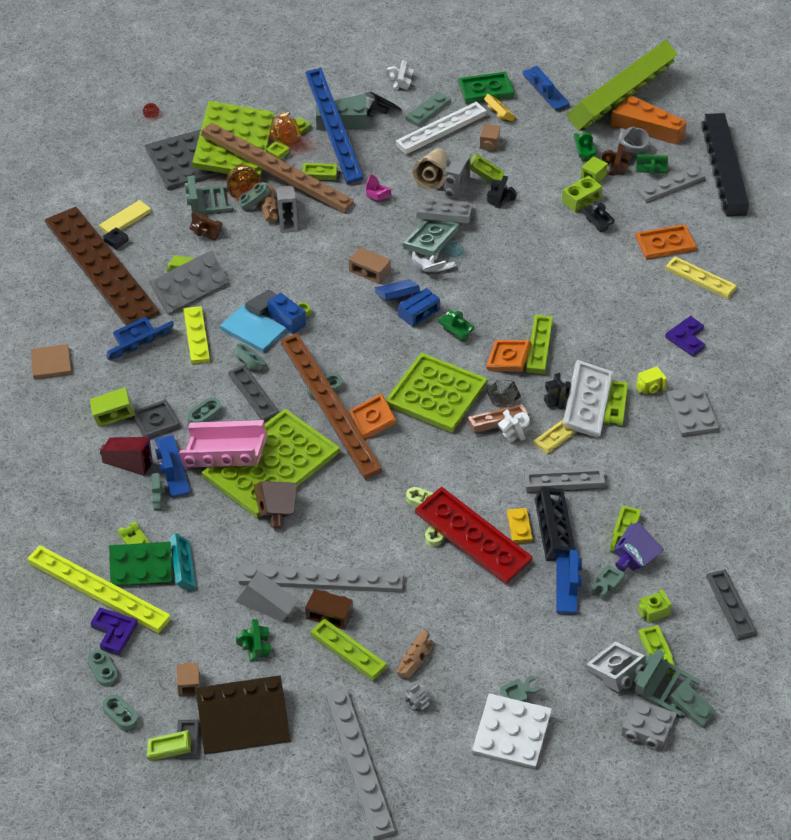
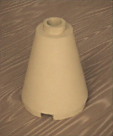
(430, 169)

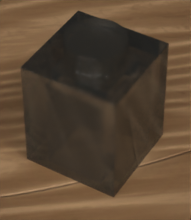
(503, 393)

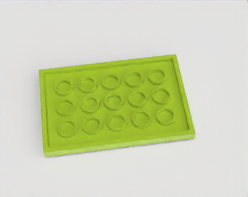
(241, 121)
(289, 455)

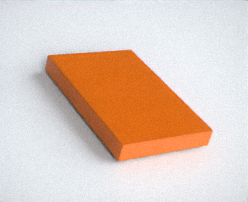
(665, 241)

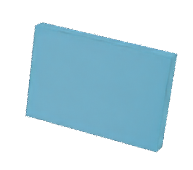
(253, 329)

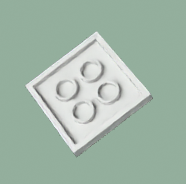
(512, 731)

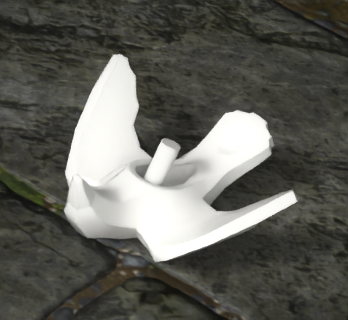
(427, 263)

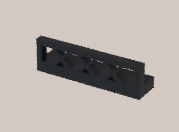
(546, 517)

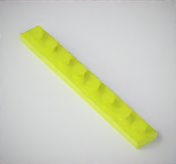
(99, 589)

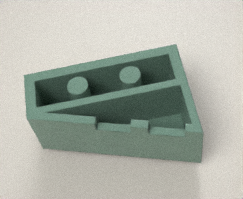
(351, 111)

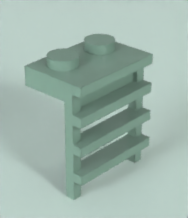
(196, 198)
(650, 679)

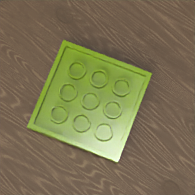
(436, 392)

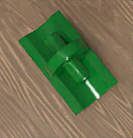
(585, 146)
(651, 163)
(456, 324)
(251, 640)

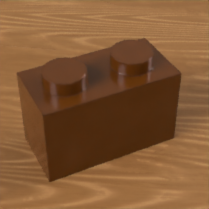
(330, 607)

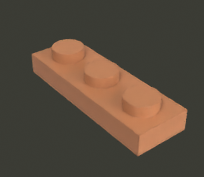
(490, 420)

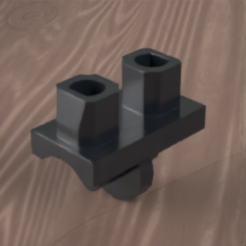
(500, 191)
(597, 214)
(556, 391)

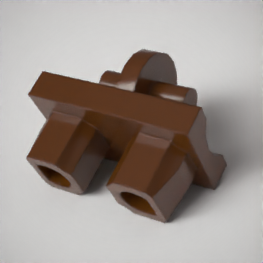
(617, 160)
(204, 226)

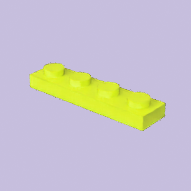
(196, 335)

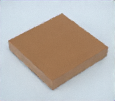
(50, 361)

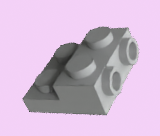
(457, 176)
(617, 666)
(648, 724)

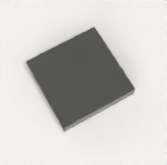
(156, 419)

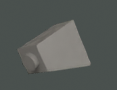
(287, 209)
(268, 598)

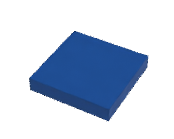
(397, 289)

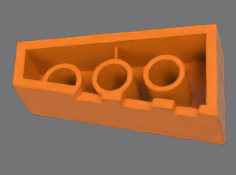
(649, 118)

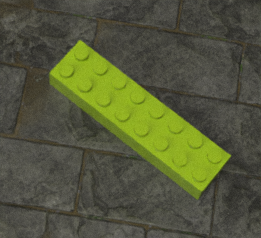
(622, 85)

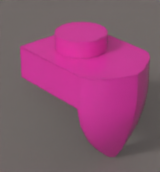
(375, 190)

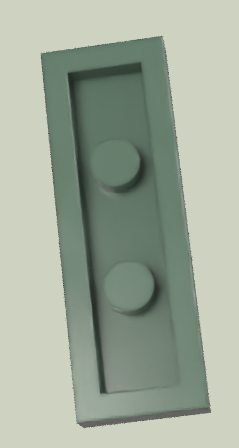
(428, 109)

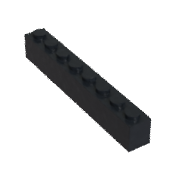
(725, 165)

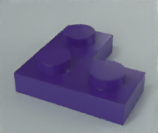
(684, 336)
(117, 629)

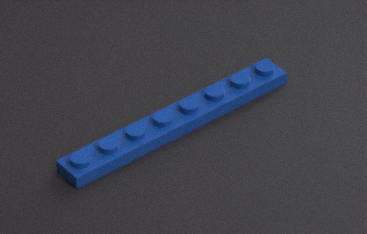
(334, 126)

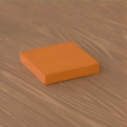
(509, 355)
(372, 416)

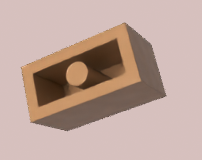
(369, 265)

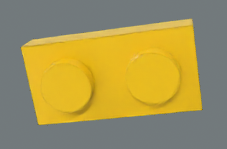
(495, 105)
(519, 525)

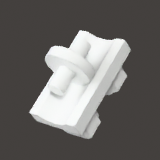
(401, 76)
(513, 426)

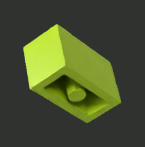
(112, 407)

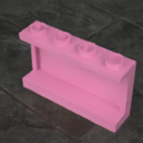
(224, 444)

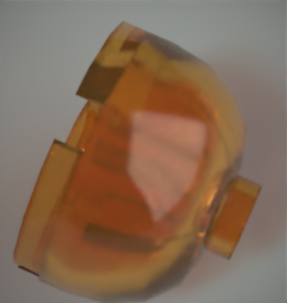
(285, 129)
(241, 180)

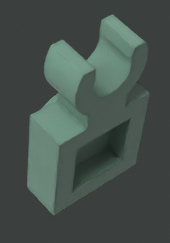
(157, 488)
(608, 579)
(518, 691)

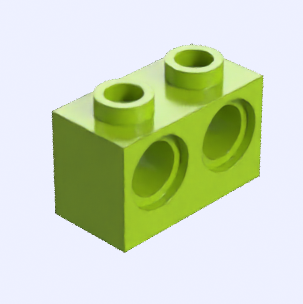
(581, 193)

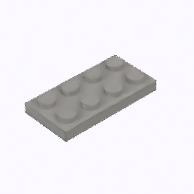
(188, 282)

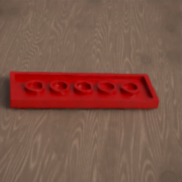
(473, 535)

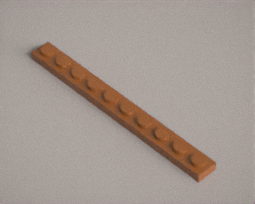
(331, 406)

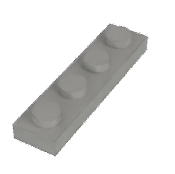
(670, 184)
(565, 479)

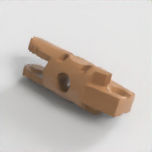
(269, 206)
(415, 655)

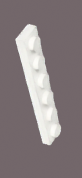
(441, 127)

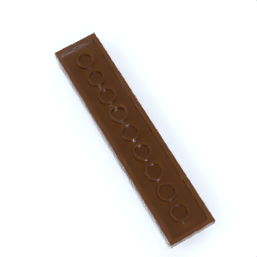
(101, 266)

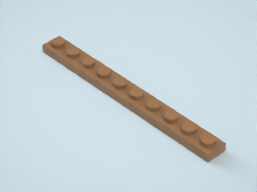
(277, 167)

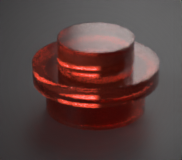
(150, 110)

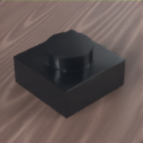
(115, 238)

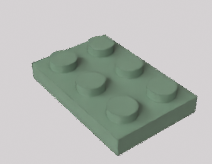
(431, 237)

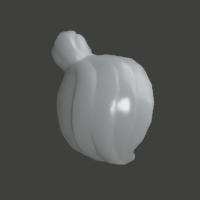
(634, 140)

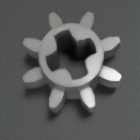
(417, 696)

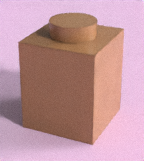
(490, 137)
(187, 678)

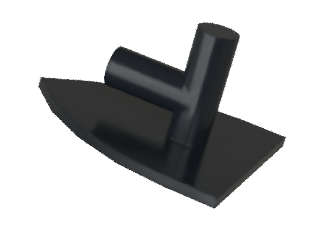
(376, 106)

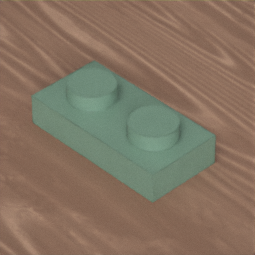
(692, 704)

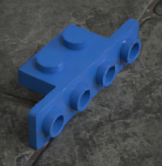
(546, 88)
(136, 333)
(171, 466)
(567, 581)

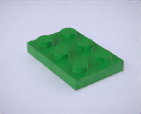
(477, 87)
(140, 563)

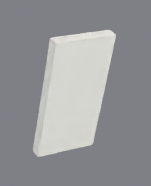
(587, 399)

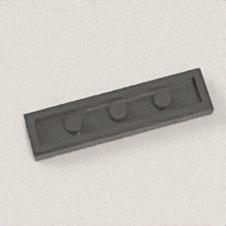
(253, 393)
(731, 604)

